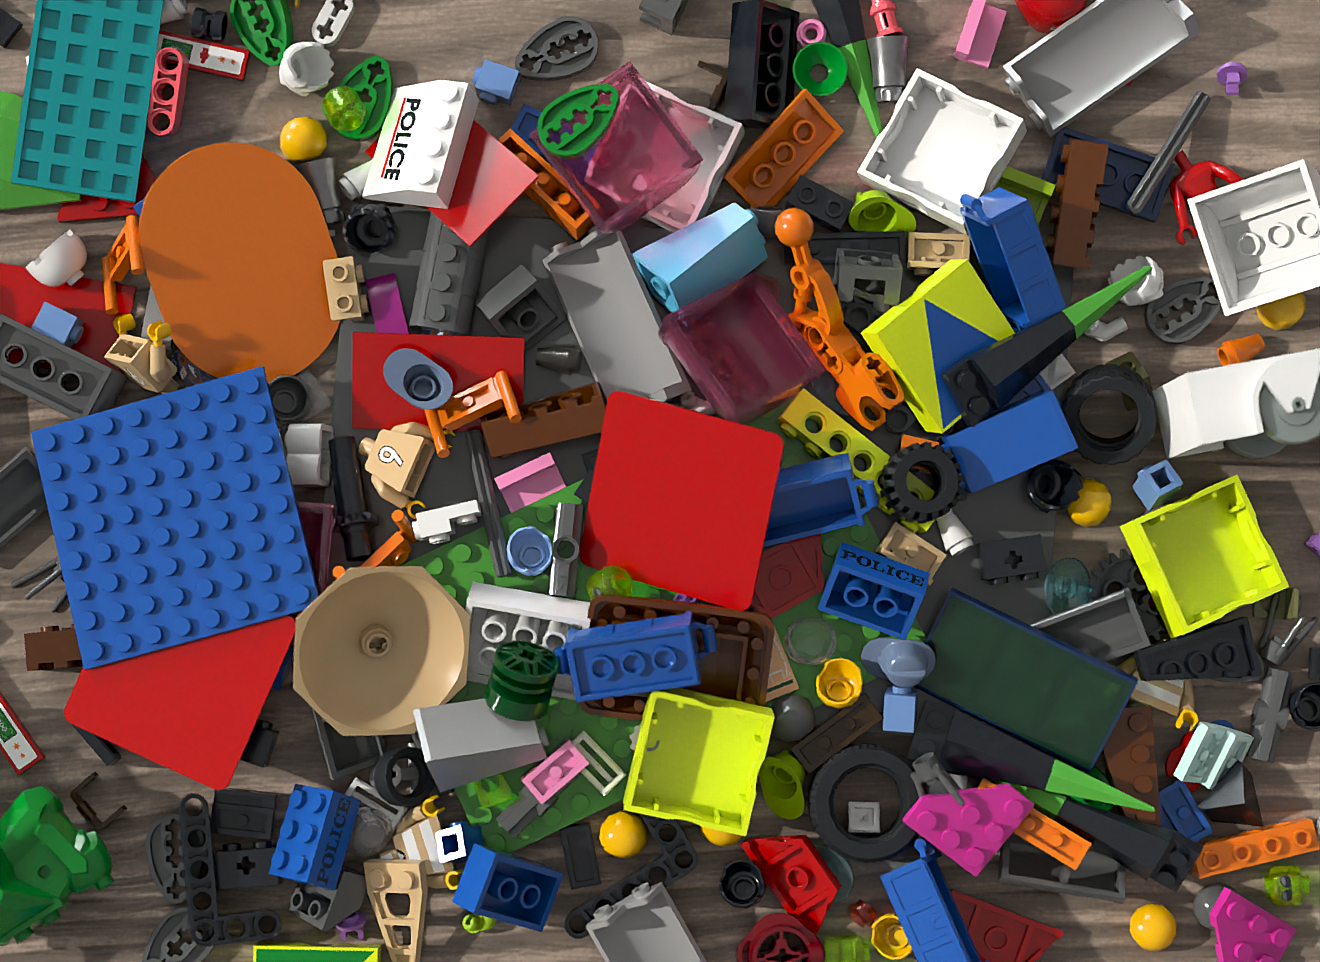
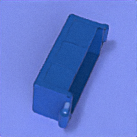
(1012, 257)
(817, 499)
(634, 656)
(929, 910)

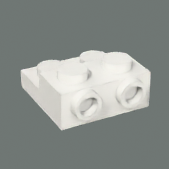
(439, 523)

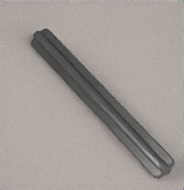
(1168, 152)
(488, 503)

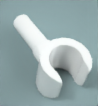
(877, 300)

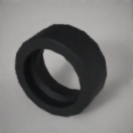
(384, 782)

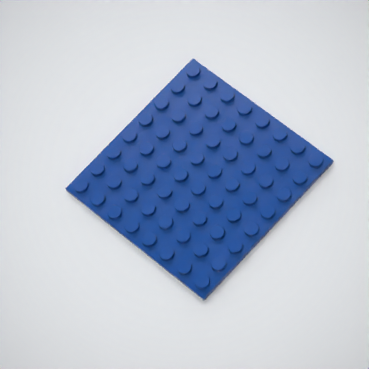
(175, 518)

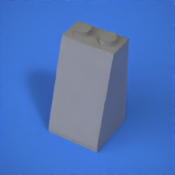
(474, 742)

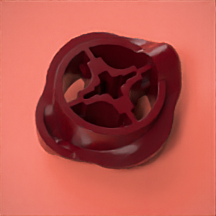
(777, 923)

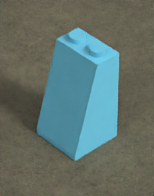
(702, 257)

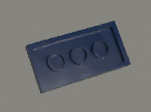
(1121, 177)

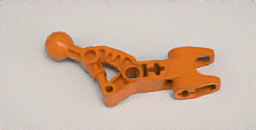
(858, 373)

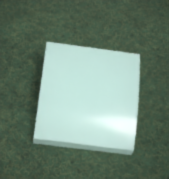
(1212, 754)

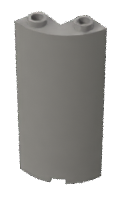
(1095, 57)
(614, 317)
(643, 929)

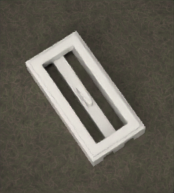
(612, 781)
(367, 787)

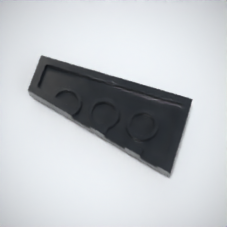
(1202, 654)

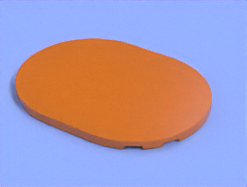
(239, 260)

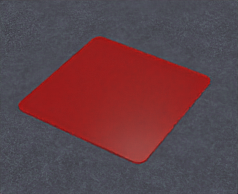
(681, 499)
(186, 702)

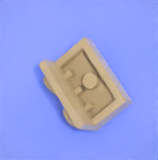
(932, 250)
(344, 289)
(911, 550)

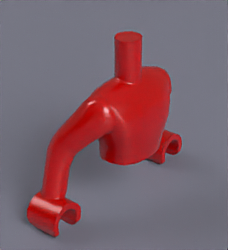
(1192, 182)

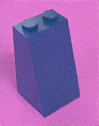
(1010, 441)

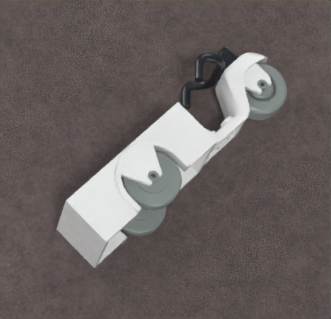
(1246, 404)

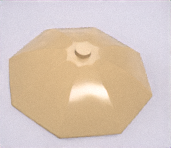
(380, 649)

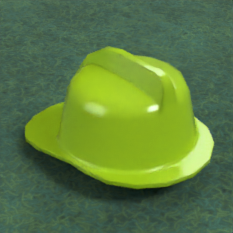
(878, 212)
(782, 784)

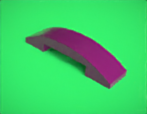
(387, 304)

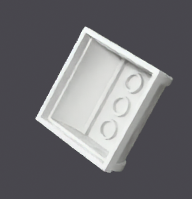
(1262, 236)

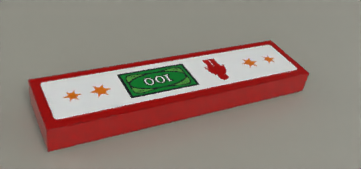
(206, 55)
(16, 741)

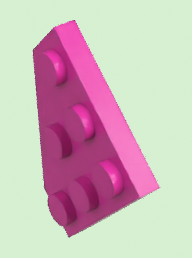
(971, 831)
(1247, 931)

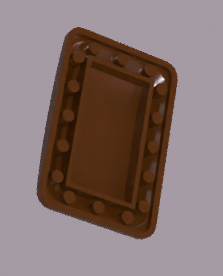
(733, 671)

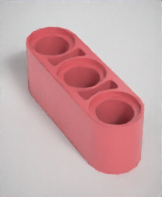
(158, 105)

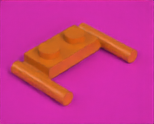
(122, 256)
(470, 406)
(394, 550)

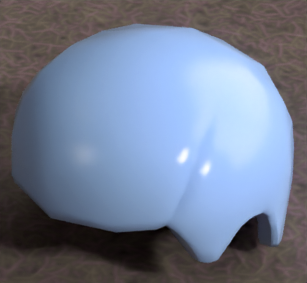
(529, 551)

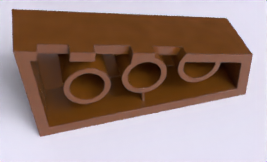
(1077, 203)
(546, 421)
(52, 649)
(1131, 762)

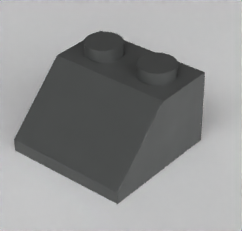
(520, 308)

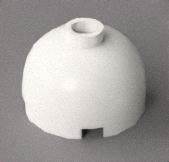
(60, 261)

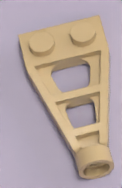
(398, 876)

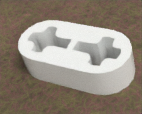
(339, 23)

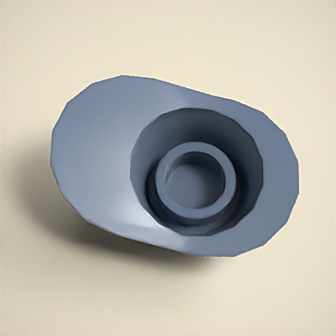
(417, 379)
(898, 660)

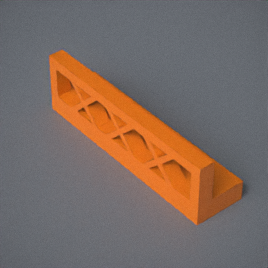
(1050, 836)

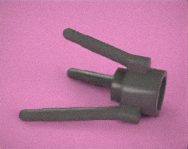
(57, 573)
(1278, 649)
(930, 771)

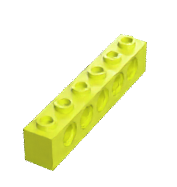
(831, 425)

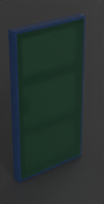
(1024, 681)

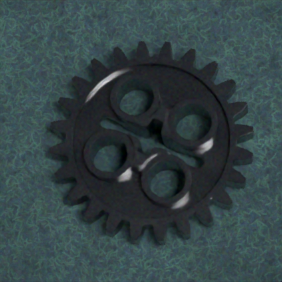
(1121, 572)

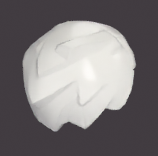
(306, 67)
(1147, 289)

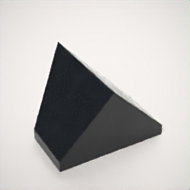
(1233, 799)

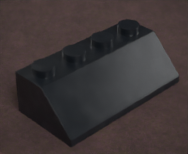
(760, 62)

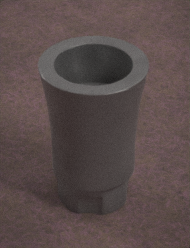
(888, 66)
(323, 180)

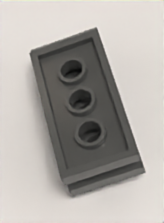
(98, 383)

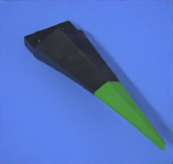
(846, 32)
(1001, 370)
(983, 752)
(1136, 845)

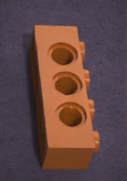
(549, 189)
(1255, 847)

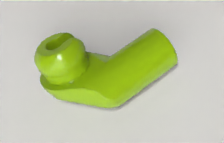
(476, 923)

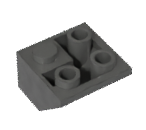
(328, 907)

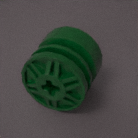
(521, 680)

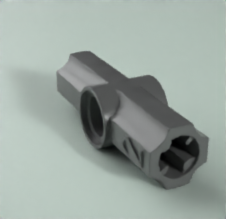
(567, 528)
(1270, 714)
(526, 809)

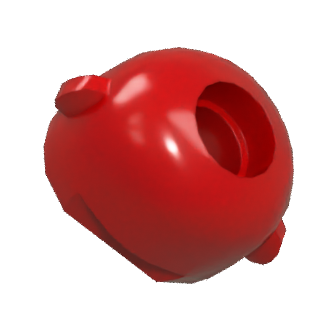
(1049, 14)

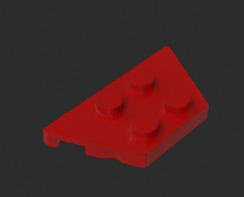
(100, 208)
(788, 575)
(796, 876)
(1002, 933)

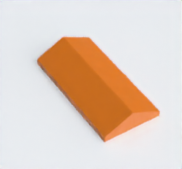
(783, 152)

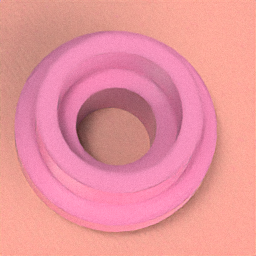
(810, 24)

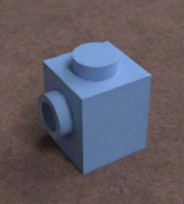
(496, 82)
(58, 325)
(1157, 484)
(900, 709)

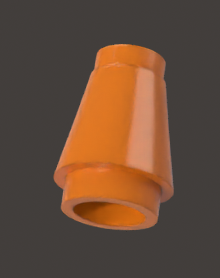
(1240, 349)

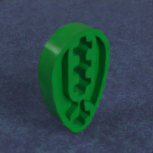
(262, 42)
(379, 91)
(585, 136)

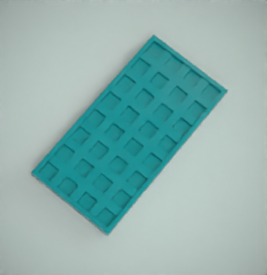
(87, 96)

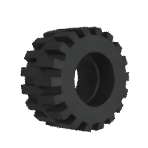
(945, 476)

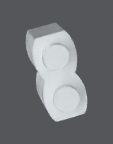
(309, 454)

